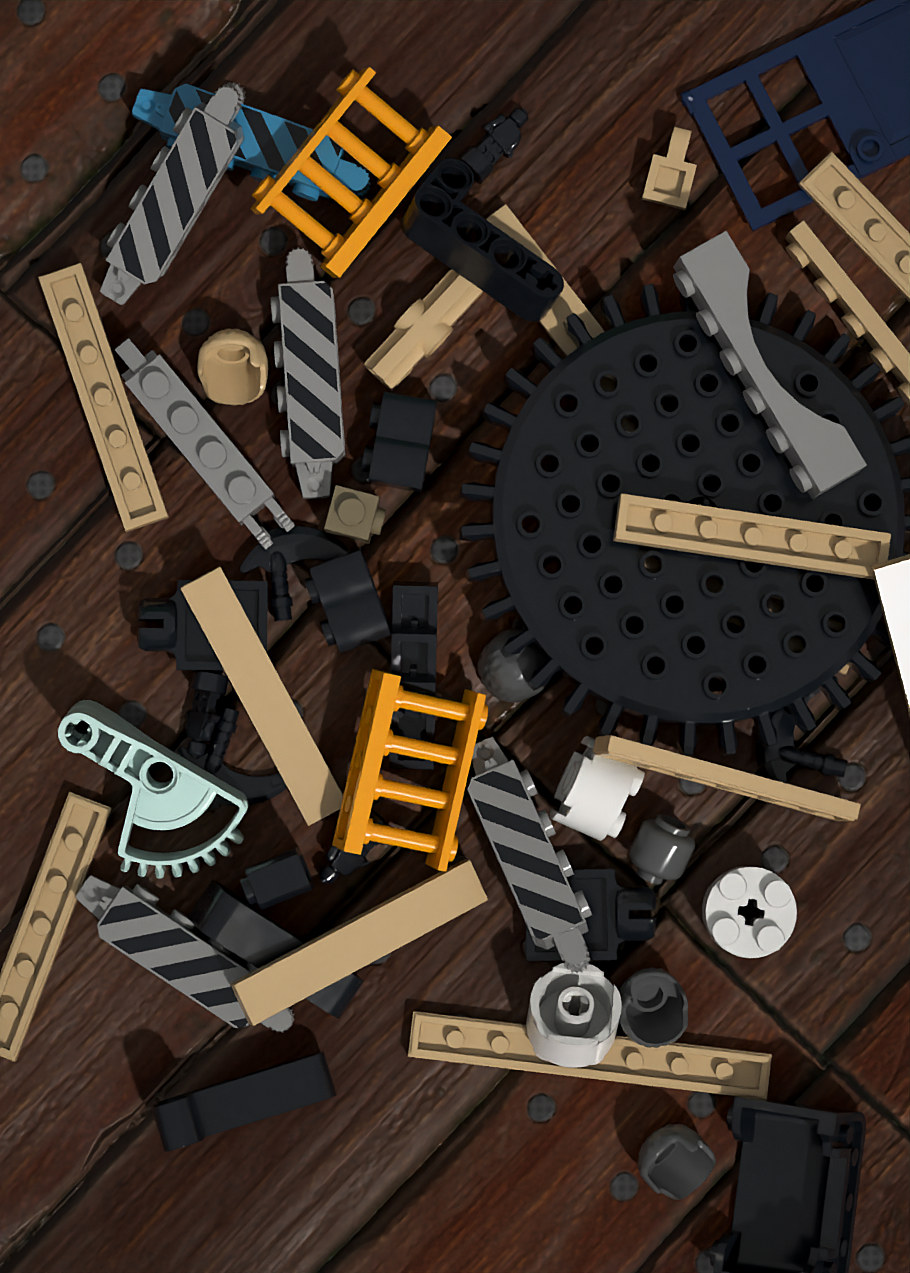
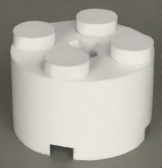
(595, 793)
(764, 933)
(569, 1038)

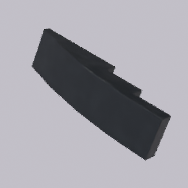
(415, 661)

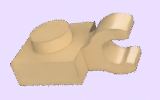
(669, 176)

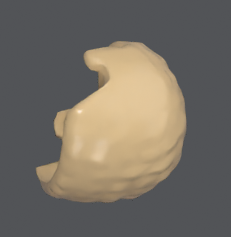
(232, 367)

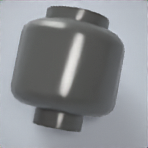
(661, 848)

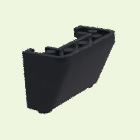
(792, 1188)

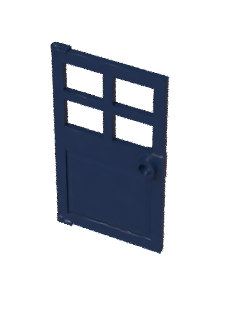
(863, 88)

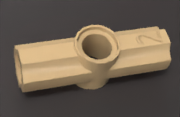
(422, 329)

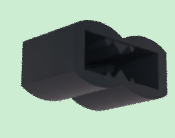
(401, 441)
(349, 601)
(277, 879)

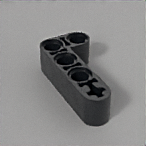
(476, 247)
(261, 940)
(242, 1100)

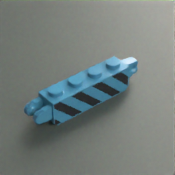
(266, 145)

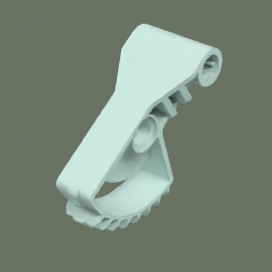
(152, 804)

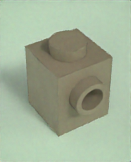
(354, 515)

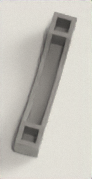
(815, 446)

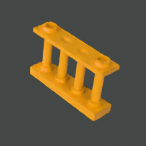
(394, 179)
(377, 740)

